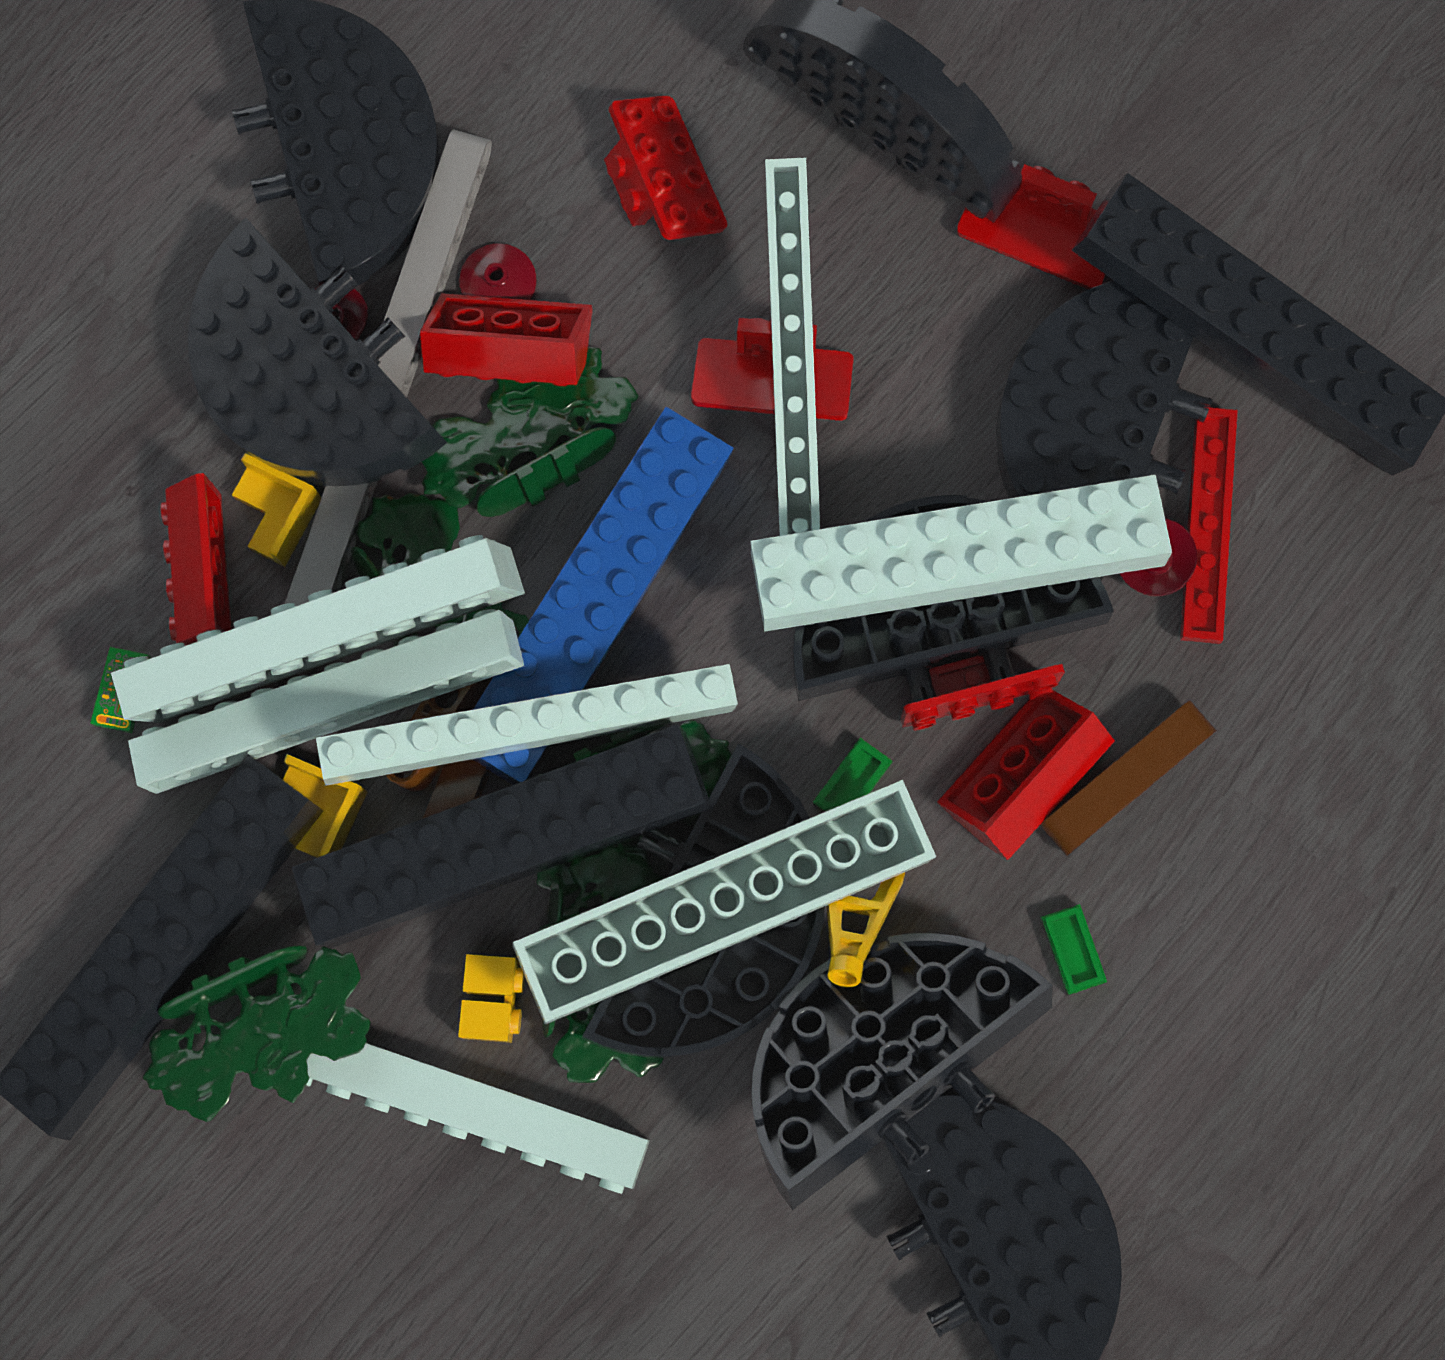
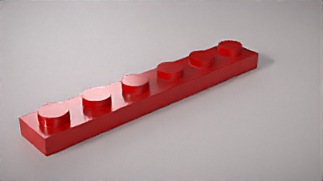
(1210, 525)

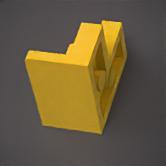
(286, 506)
(340, 806)

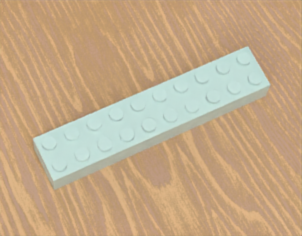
(960, 552)
(318, 631)
(723, 901)

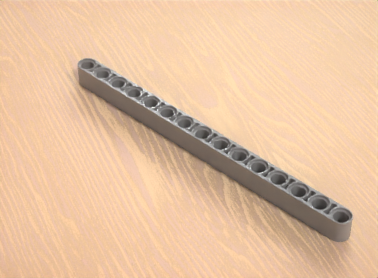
(416, 292)

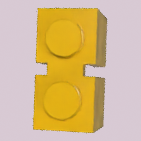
(492, 978)

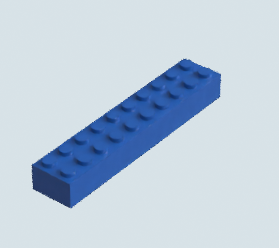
(608, 573)

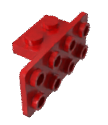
(660, 170)
(1040, 226)
(741, 373)
(967, 686)

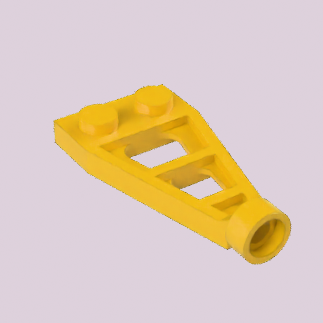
(851, 948)

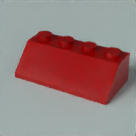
(506, 339)
(196, 559)
(1026, 772)

